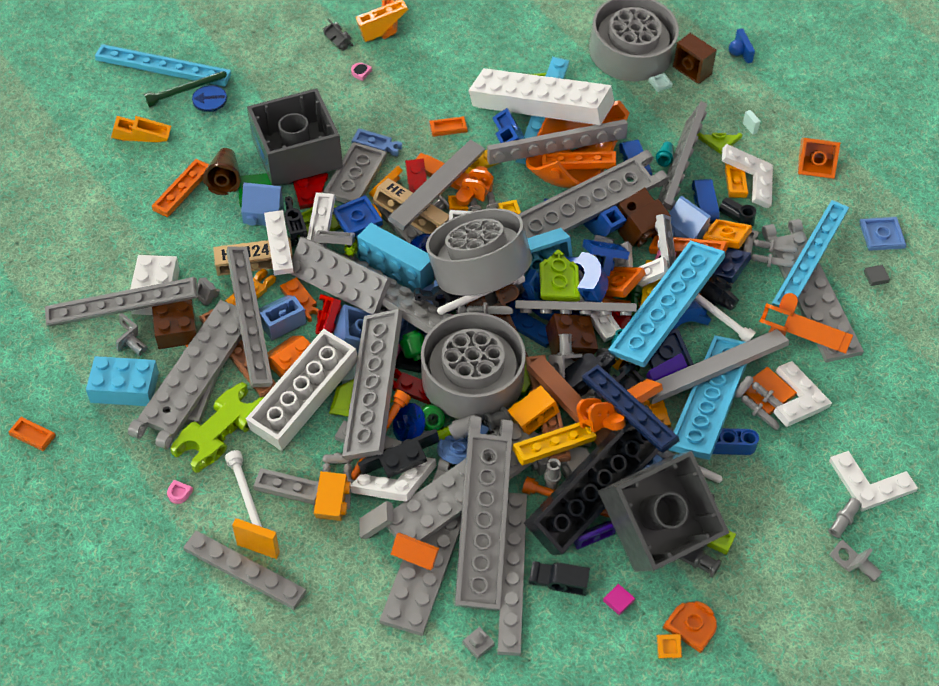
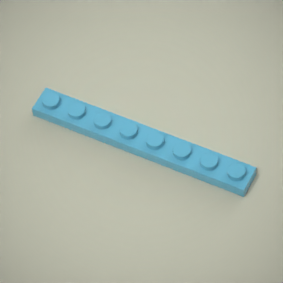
(159, 64)
(556, 69)
(812, 251)

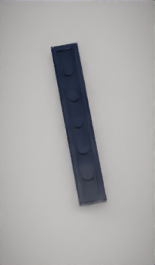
(633, 411)

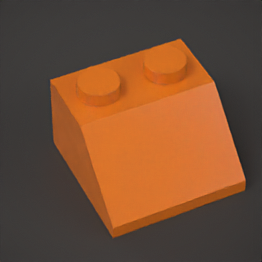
(818, 157)
(286, 353)

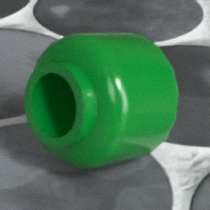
(411, 345)
(437, 415)

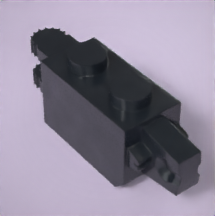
(719, 293)
(574, 372)

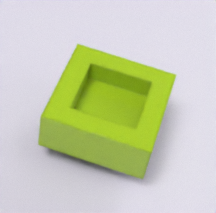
(723, 543)

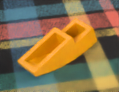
(140, 130)

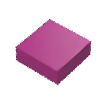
(618, 599)

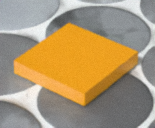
(728, 231)
(256, 538)

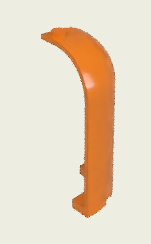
(555, 172)

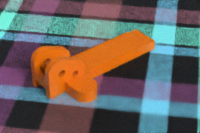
(470, 185)
(806, 327)
(602, 414)

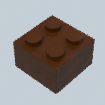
(694, 58)
(641, 224)
(174, 324)
(581, 329)

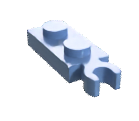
(377, 141)

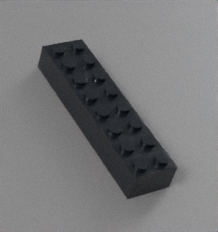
(577, 499)

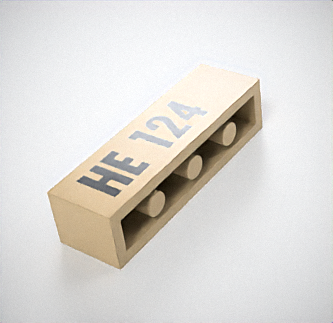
(392, 195)
(258, 254)

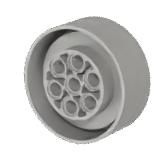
(633, 38)
(479, 252)
(477, 346)

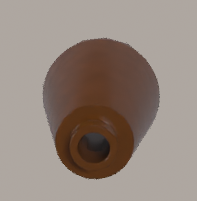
(222, 173)

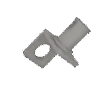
(129, 338)
(565, 346)
(856, 561)

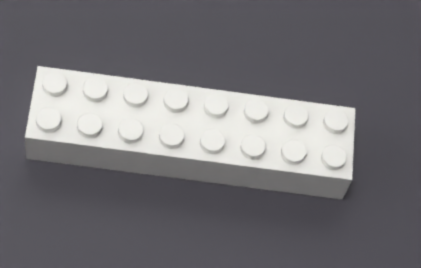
(542, 96)

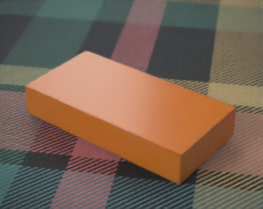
(448, 126)
(32, 433)
(414, 551)

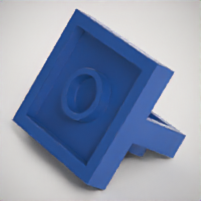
(357, 215)
(605, 253)

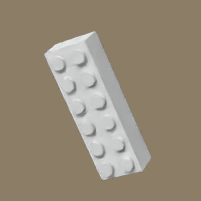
(302, 389)

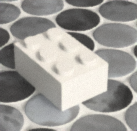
(152, 271)

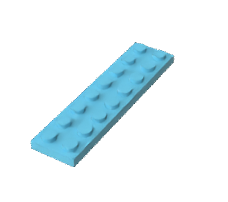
(666, 303)
(708, 406)

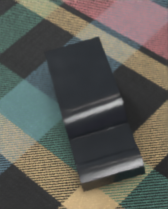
(294, 222)
(432, 296)
(560, 577)

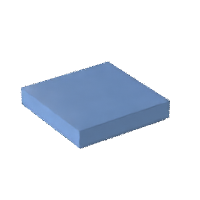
(882, 233)

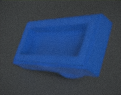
(742, 46)

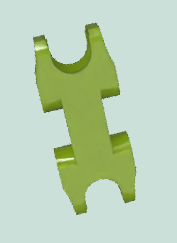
(209, 436)

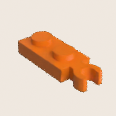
(296, 289)

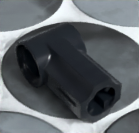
(742, 213)

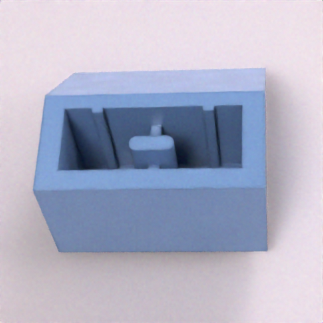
(282, 316)

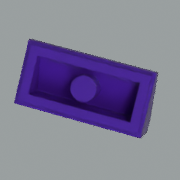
(668, 367)
(595, 534)

